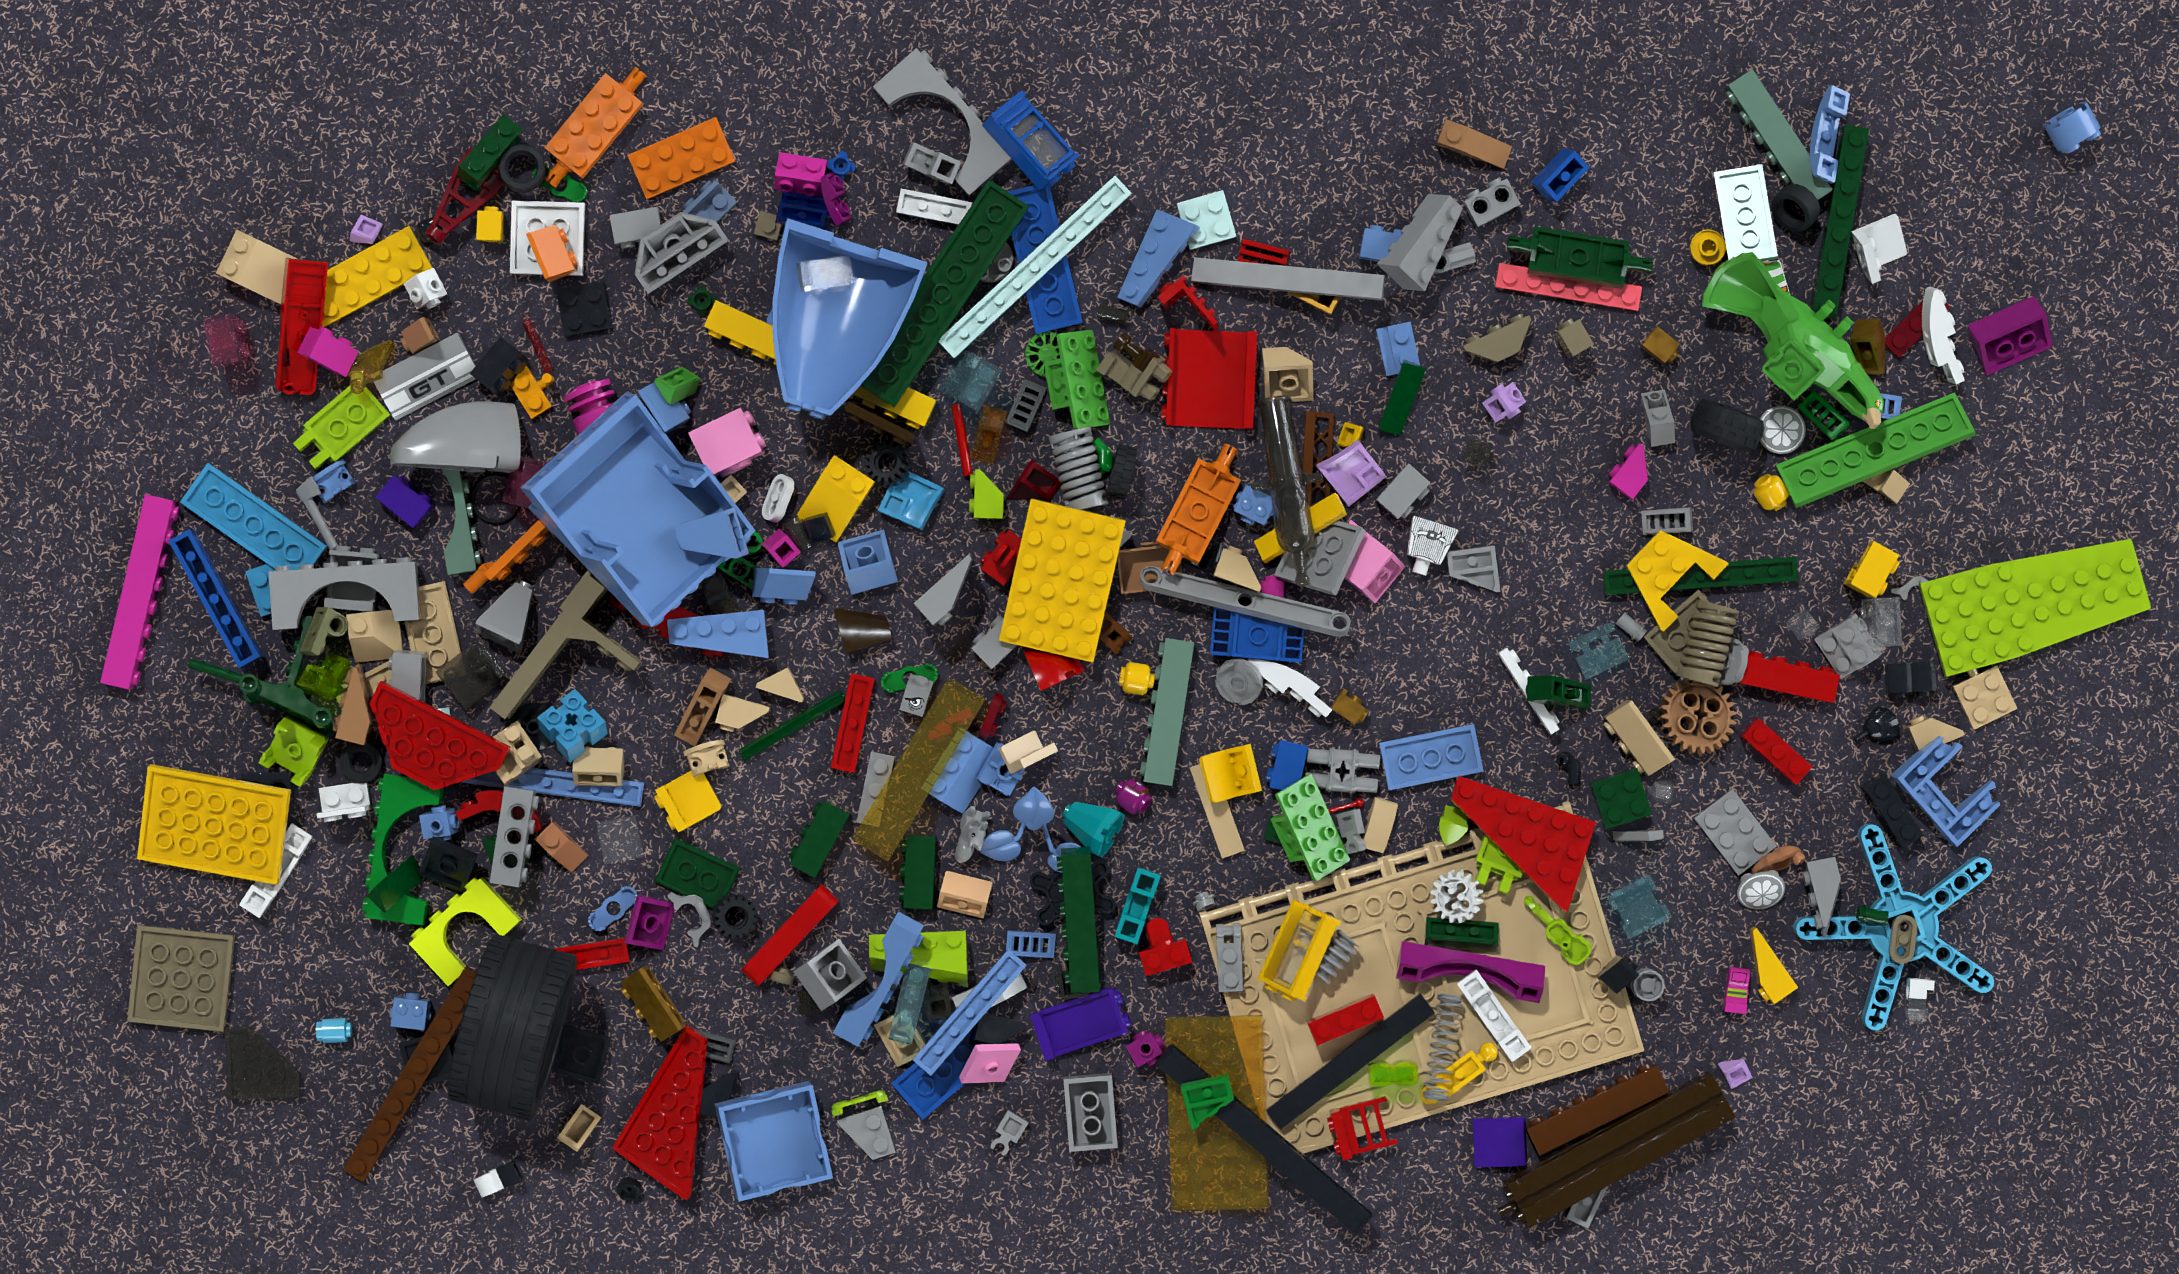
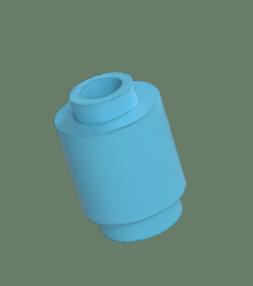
(333, 1030)

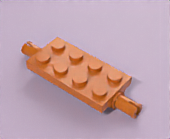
(594, 126)
(1198, 510)
(515, 554)

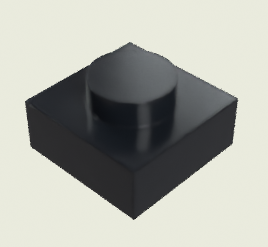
(819, 527)

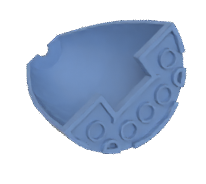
(836, 338)

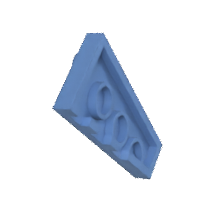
(1160, 246)
(729, 632)

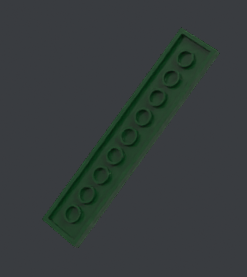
(946, 289)

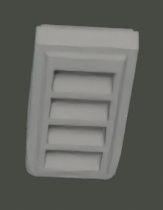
(1687, 520)

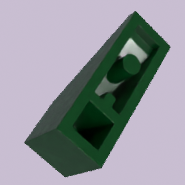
(1558, 692)

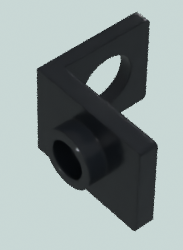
(1206, 561)

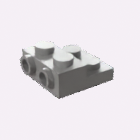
(1848, 645)

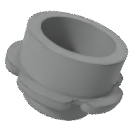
(1204, 901)

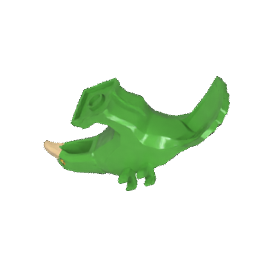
(1800, 342)

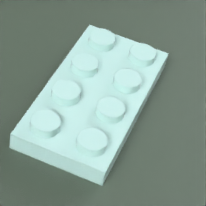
(1745, 212)

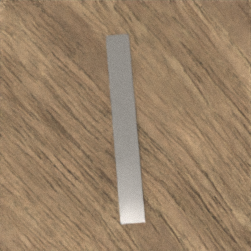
(1288, 278)

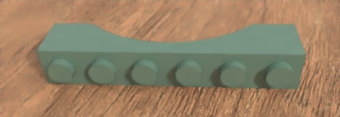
(461, 551)

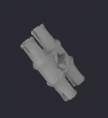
(1352, 760)

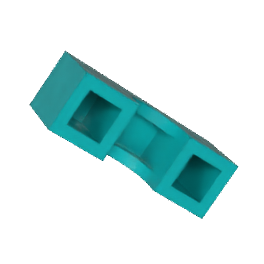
(1137, 905)

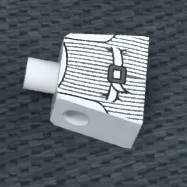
(1428, 543)

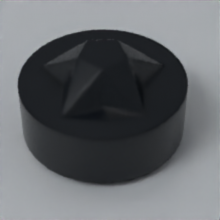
(629, 1189)

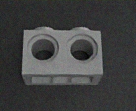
(1493, 207)

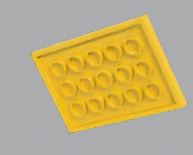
(1062, 580)
(213, 824)

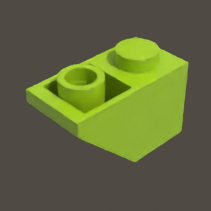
(987, 500)

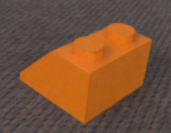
(552, 252)

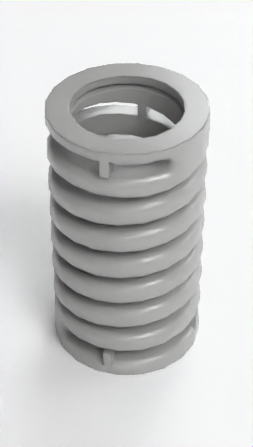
(1074, 471)

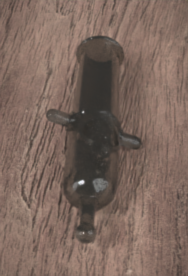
(1286, 483)

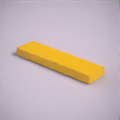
(1322, 515)

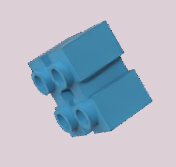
(559, 725)

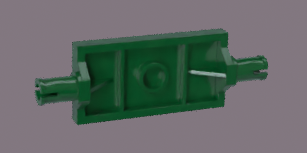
(1579, 257)

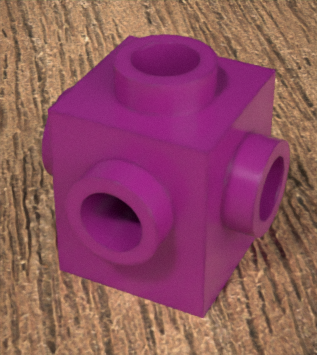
(1137, 1051)

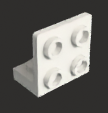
(1878, 245)
(344, 799)

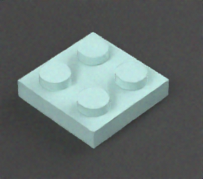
(1211, 215)

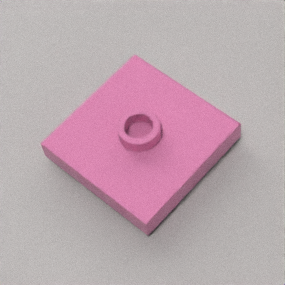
(989, 1063)

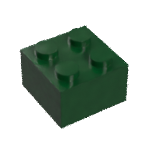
(1620, 798)

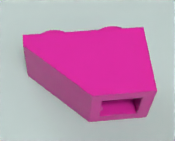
(1631, 474)

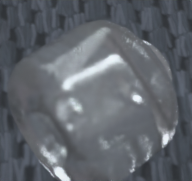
(1661, 791)

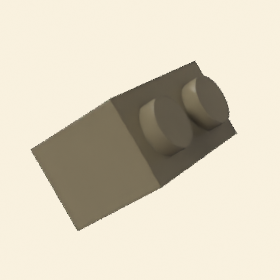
(1573, 337)

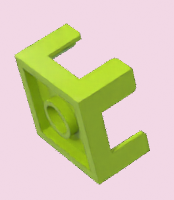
(295, 748)

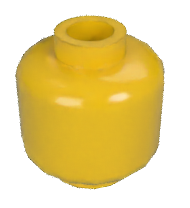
(1771, 492)
(1136, 678)

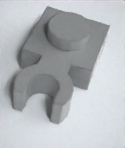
(1351, 827)
(1011, 1129)

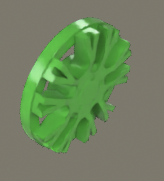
(1046, 352)

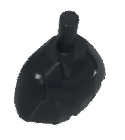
(1880, 726)

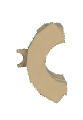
(706, 757)

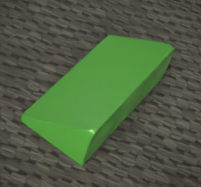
(677, 385)

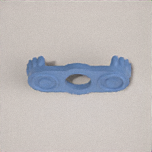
(601, 918)

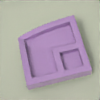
(1352, 472)

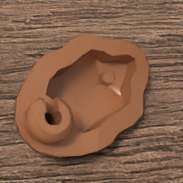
(1779, 859)

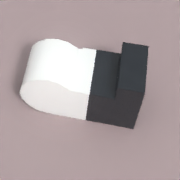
(498, 1178)

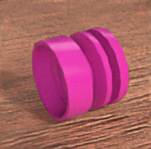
(590, 402)

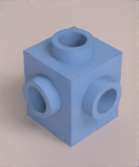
(439, 823)

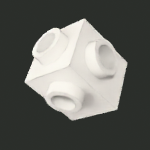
(425, 289)

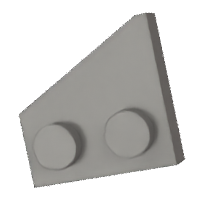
(1475, 566)
(870, 1132)

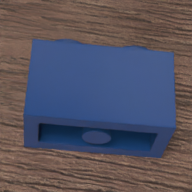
(1560, 174)
(1287, 764)

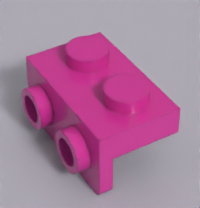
(799, 174)

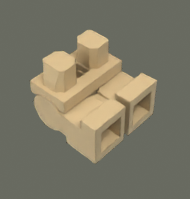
(521, 756)

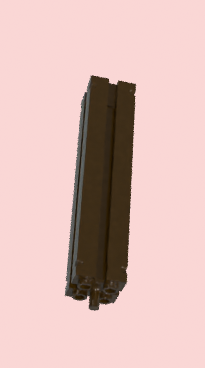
(1616, 1150)

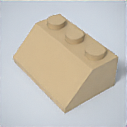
(1637, 738)

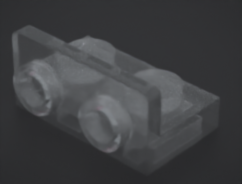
(1883, 620)

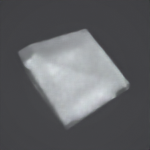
(1803, 626)

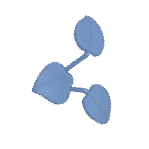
(1034, 812)

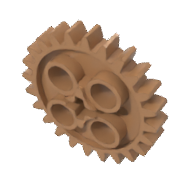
(1717, 721)

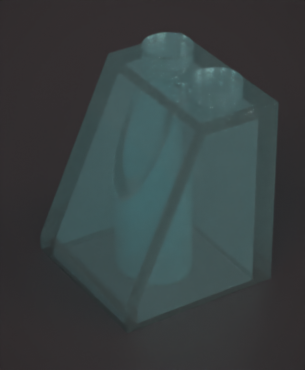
(971, 380)

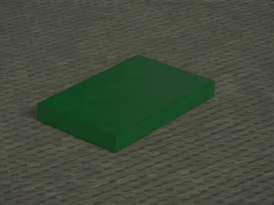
(696, 873)

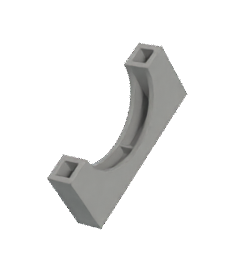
(294, 588)

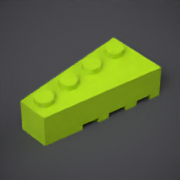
(940, 951)

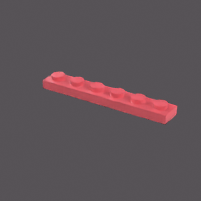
(1517, 279)

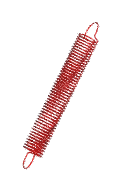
(539, 341)

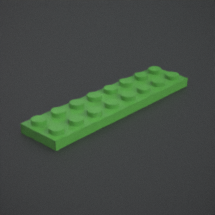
(1875, 450)

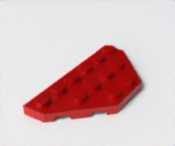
(430, 742)

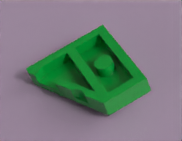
(1206, 1097)

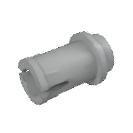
(1630, 626)

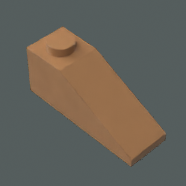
(1473, 144)
(702, 706)

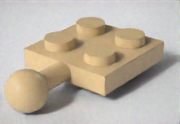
(1984, 696)

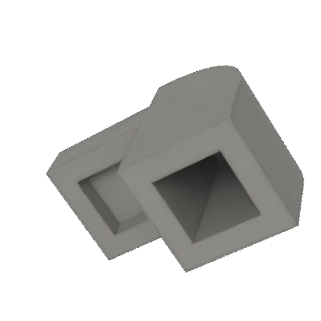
(931, 163)

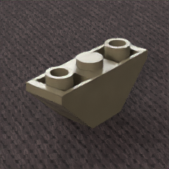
(1500, 341)

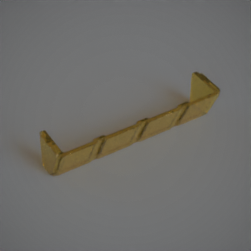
(918, 769)

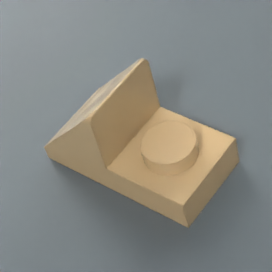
(1889, 485)

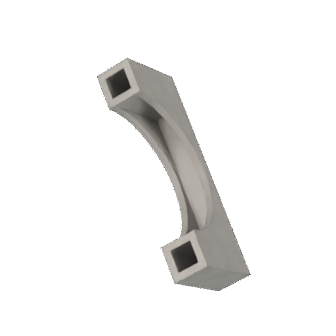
(917, 76)

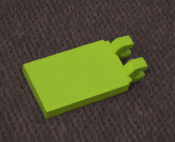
(341, 425)
(1493, 859)

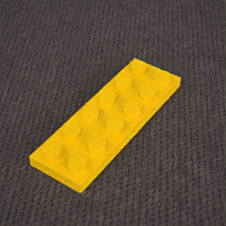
(372, 274)

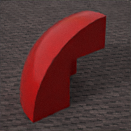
(1051, 667)

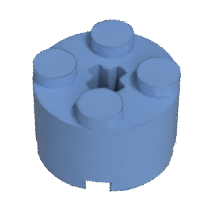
(2072, 127)

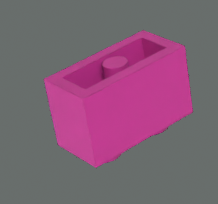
(328, 351)

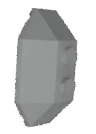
(675, 248)

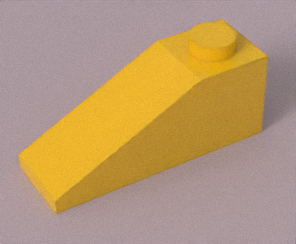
(1770, 972)

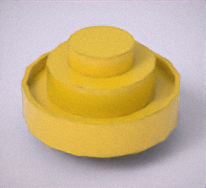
(1707, 247)

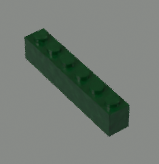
(1080, 919)

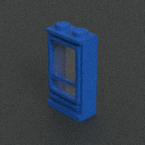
(1031, 141)

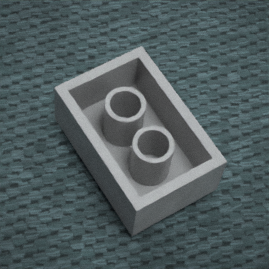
(1090, 1112)

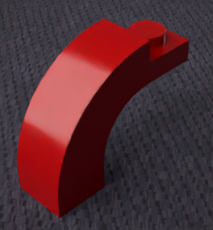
(492, 801)

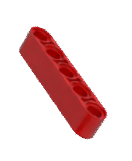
(789, 935)

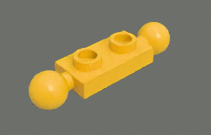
(1463, 1070)

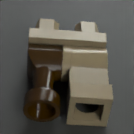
(1139, 373)

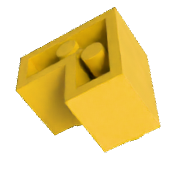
(1872, 570)

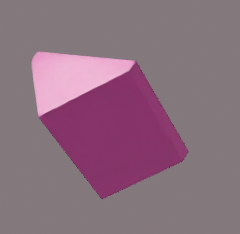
(649, 922)

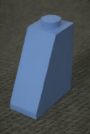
(713, 535)

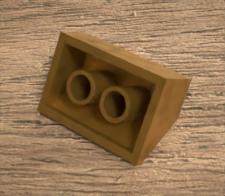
(652, 1003)

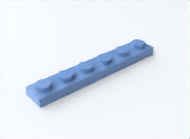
(969, 1012)

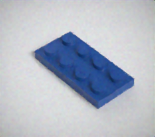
(927, 1092)

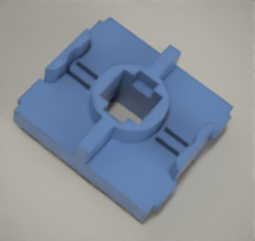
(990, 773)

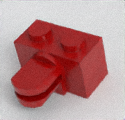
(1002, 561)
(1163, 951)

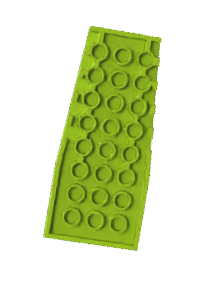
(2031, 603)

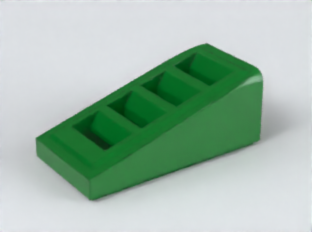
(1844, 424)

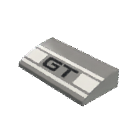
(426, 376)

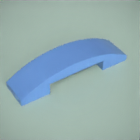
(1824, 133)

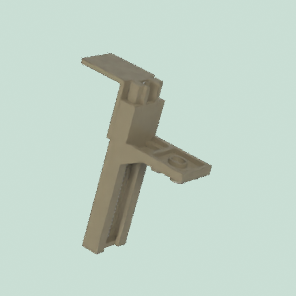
(570, 624)

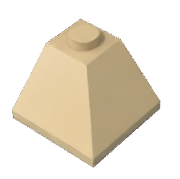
(1287, 374)
(1236, 569)
(374, 635)

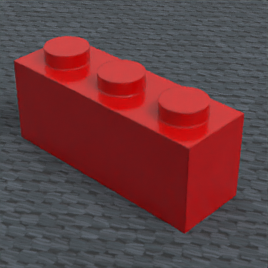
(1775, 751)
(1345, 1019)

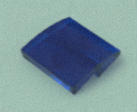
(803, 209)

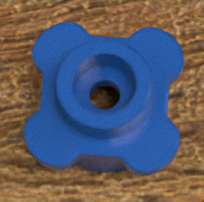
(841, 159)

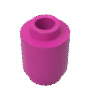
(1272, 586)

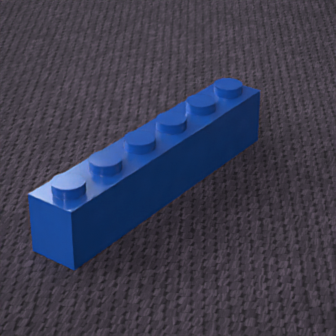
(216, 598)

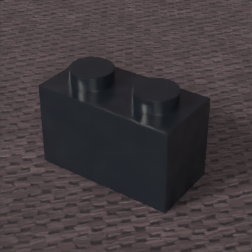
(499, 367)

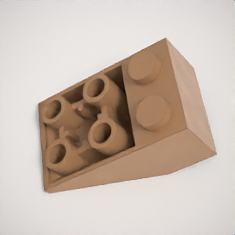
(357, 716)

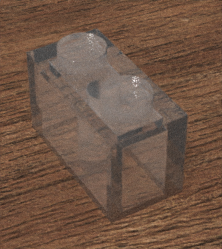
(824, 274)

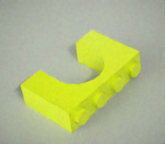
(432, 941)

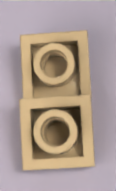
(1379, 824)

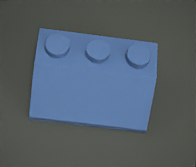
(959, 778)

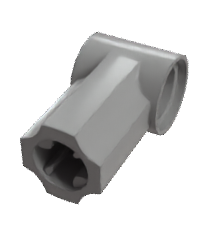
(1457, 257)

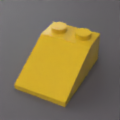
(838, 493)

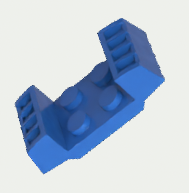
(1254, 637)

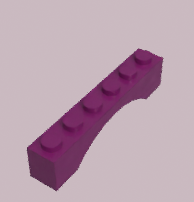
(1519, 979)

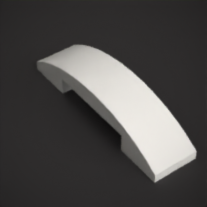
(262, 894)
(1494, 1015)

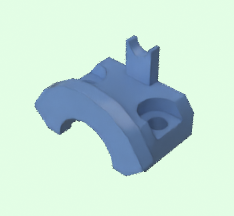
(332, 480)

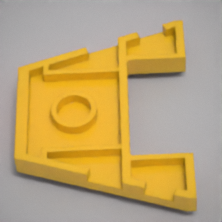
(1662, 565)

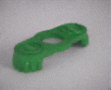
(575, 191)
(894, 680)

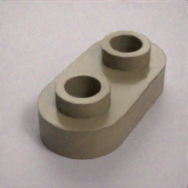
(1902, 938)

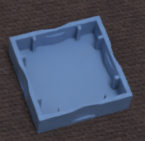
(773, 1140)

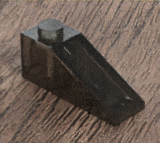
(937, 1003)

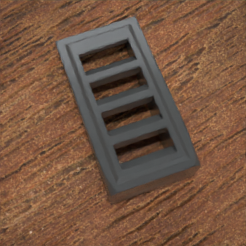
(1019, 424)

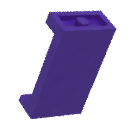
(1080, 1022)

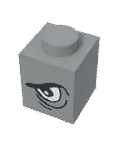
(916, 695)

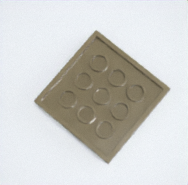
(181, 978)

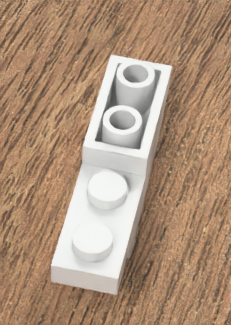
(1936, 327)
(1281, 677)

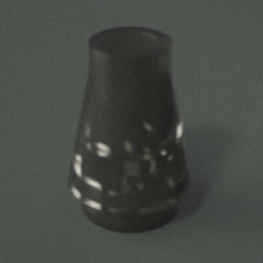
(797, 533)

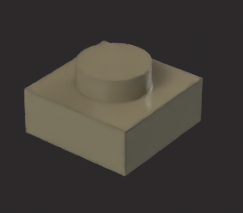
(767, 227)

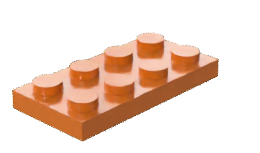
(681, 158)

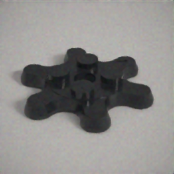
(1050, 887)

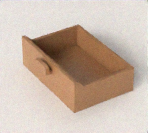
(1133, 561)

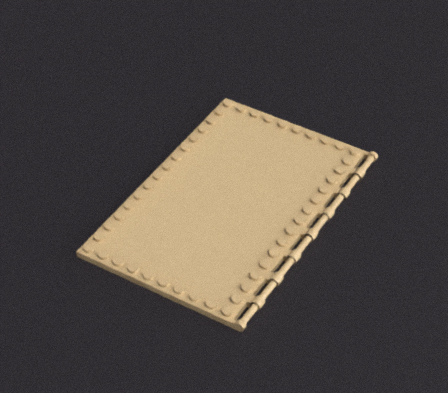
(1568, 1031)

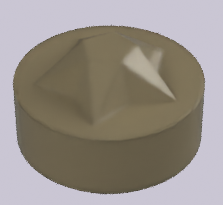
(782, 975)

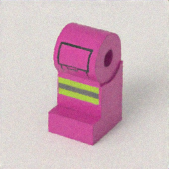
(1736, 990)

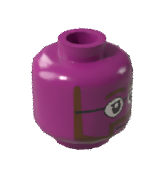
(1133, 796)

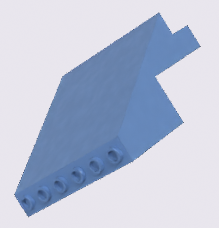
(617, 505)

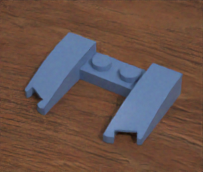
(1951, 822)

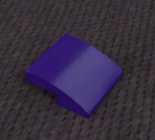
(1499, 1142)

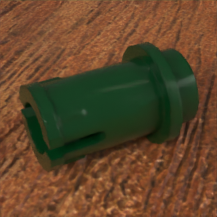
(1872, 915)

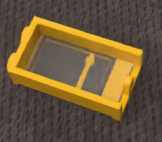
(1297, 951)

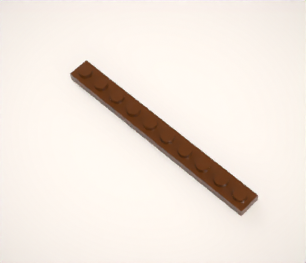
(411, 1078)

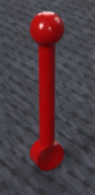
(1358, 803)

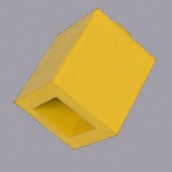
(490, 225)

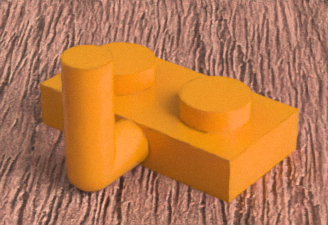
(531, 392)

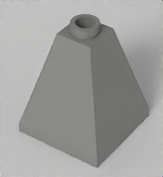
(508, 617)

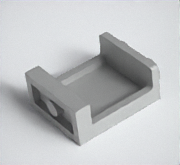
(351, 594)

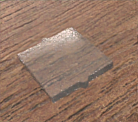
(620, 839)

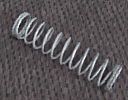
(1450, 1000)

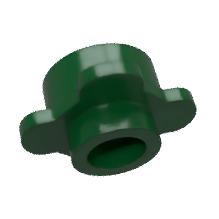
(695, 300)

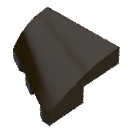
(861, 629)

